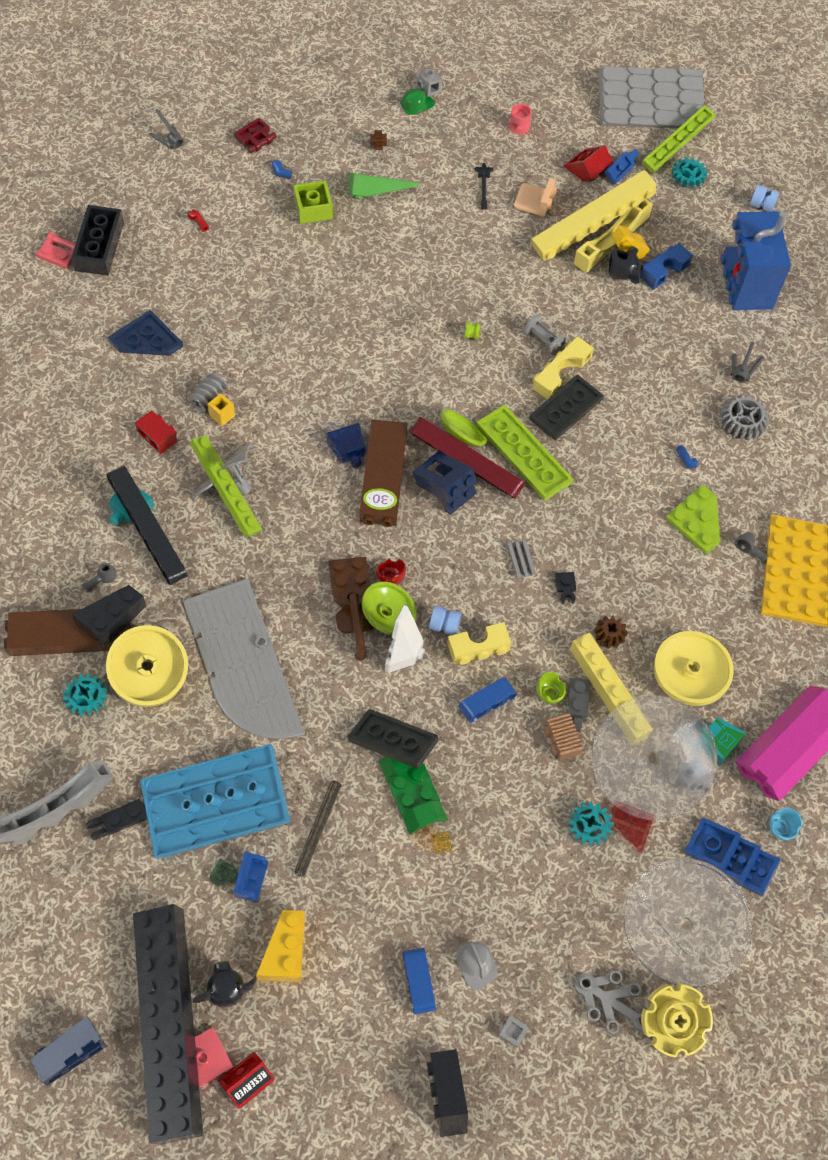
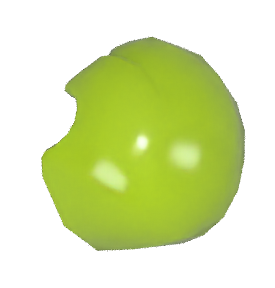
(551, 682)

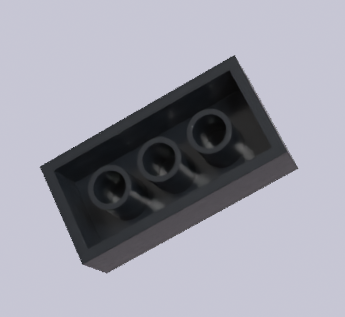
(97, 240)

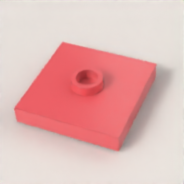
(211, 1057)

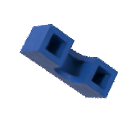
(655, 271)

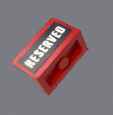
(246, 1080)

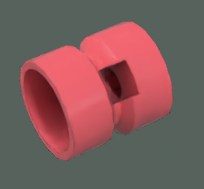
(520, 119)

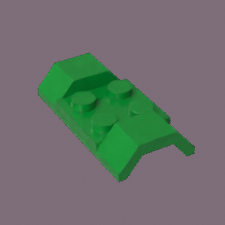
(413, 794)

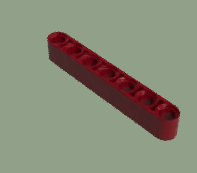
(481, 465)

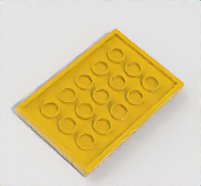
(796, 571)

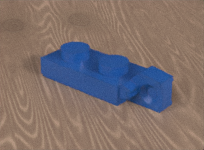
(621, 166)

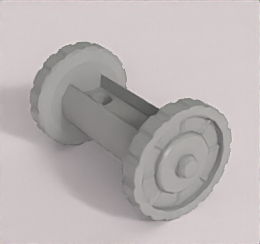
(534, 326)

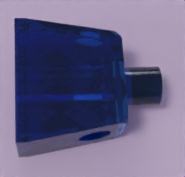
(347, 444)

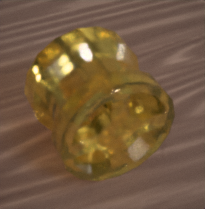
(441, 842)

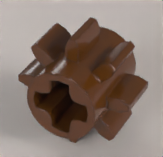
(378, 140)

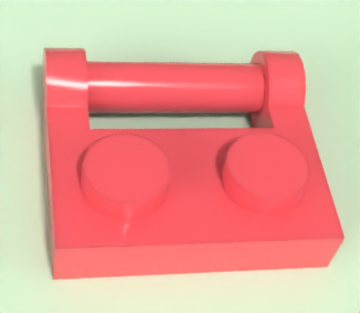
(55, 254)

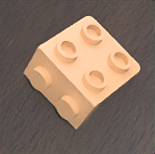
(535, 199)

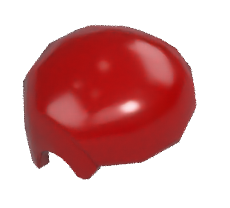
(389, 567)

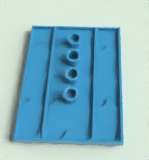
(214, 801)

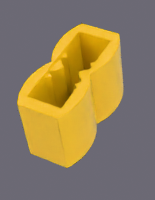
(625, 239)

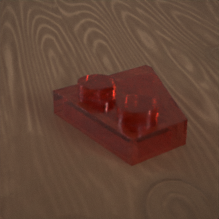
(631, 827)

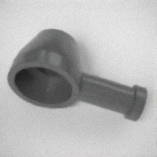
(748, 540)
(102, 576)

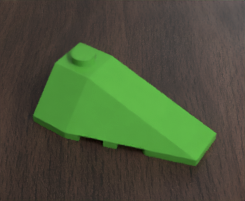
(367, 185)

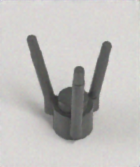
(174, 137)
(741, 372)

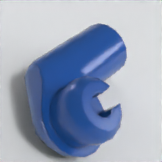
(279, 170)
(685, 457)

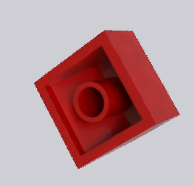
(590, 163)

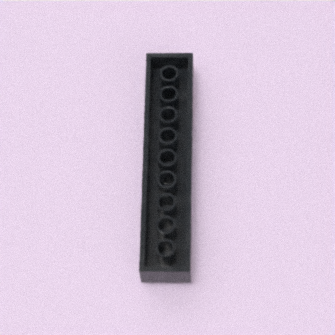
(167, 1026)

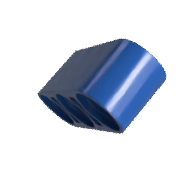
(487, 699)
(419, 980)

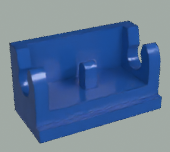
(250, 877)

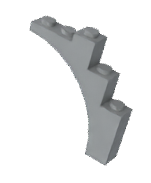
(49, 811)

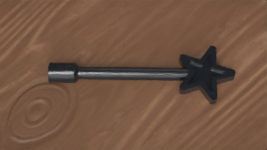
(484, 172)

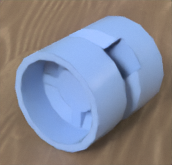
(764, 198)
(445, 620)

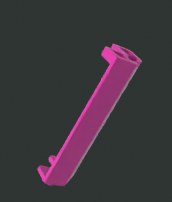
(789, 745)

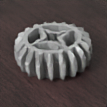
(745, 411)

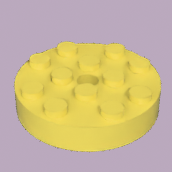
(147, 645)

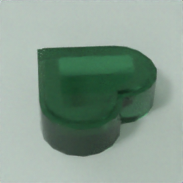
(223, 873)

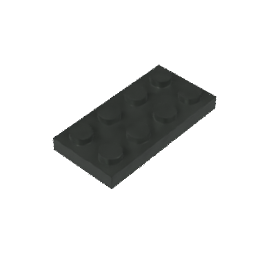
(566, 407)
(393, 738)

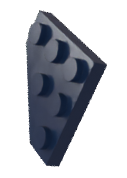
(146, 336)

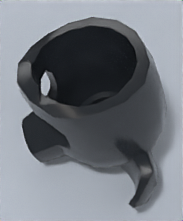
(624, 264)
(225, 986)

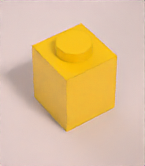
(221, 409)

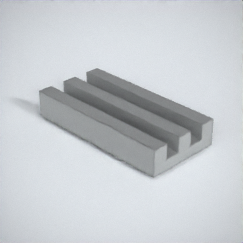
(517, 545)

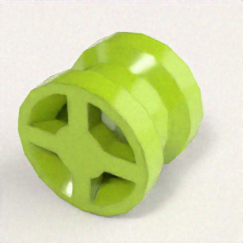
(472, 330)

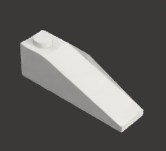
(406, 643)

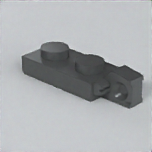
(578, 701)

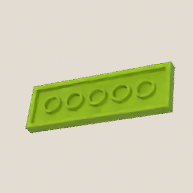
(524, 452)

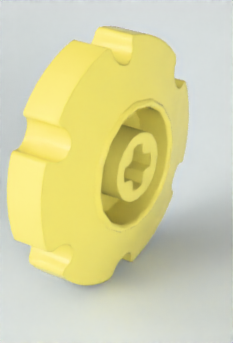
(664, 1009)

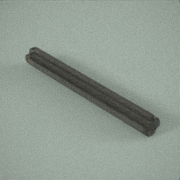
(317, 829)

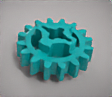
(689, 172)
(81, 703)
(583, 821)

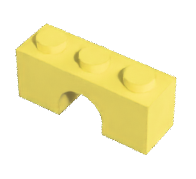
(465, 650)

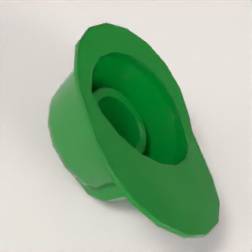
(416, 102)

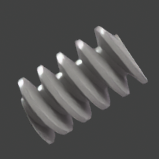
(207, 391)

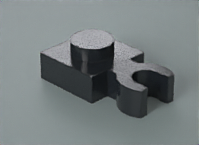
(567, 585)

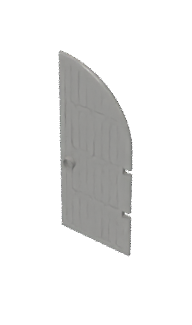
(245, 665)

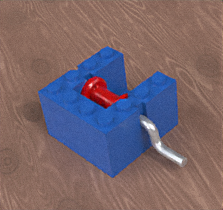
(758, 263)

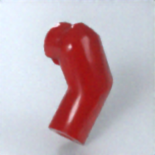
(196, 216)

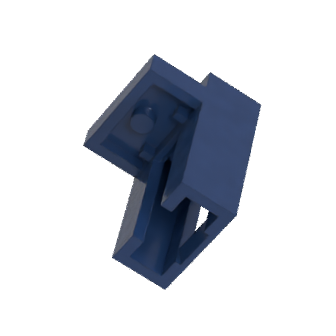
(453, 488)

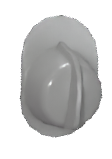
(476, 964)

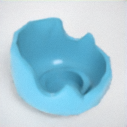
(790, 819)

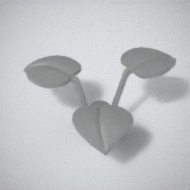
(238, 456)

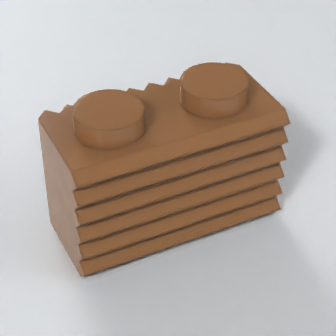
(563, 736)

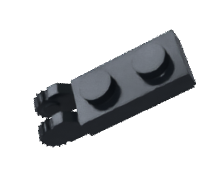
(118, 819)

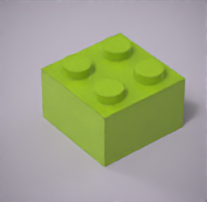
(313, 202)

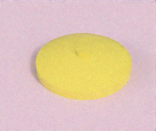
(693, 668)

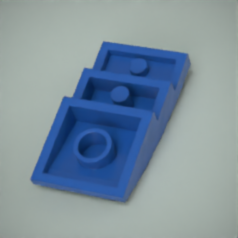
(733, 855)

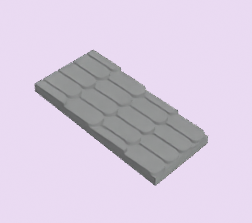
(649, 96)

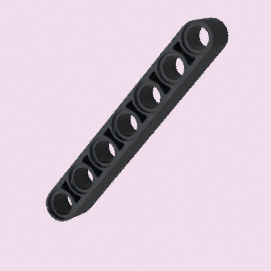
(146, 525)

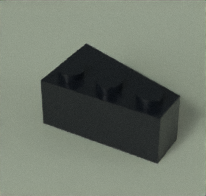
(110, 615)
(448, 1093)

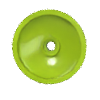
(462, 428)
(385, 599)

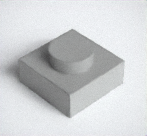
(513, 1031)

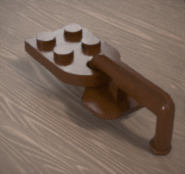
(350, 581)

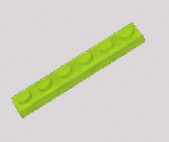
(678, 139)
(225, 486)

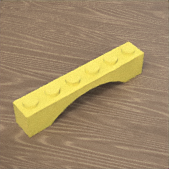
(594, 251)

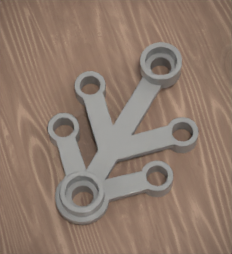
(608, 999)

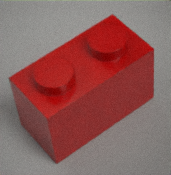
(156, 431)

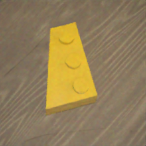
(285, 951)

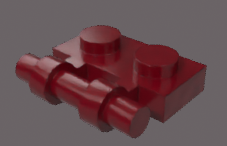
(253, 131)

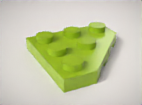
(698, 519)

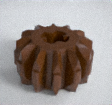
(603, 632)

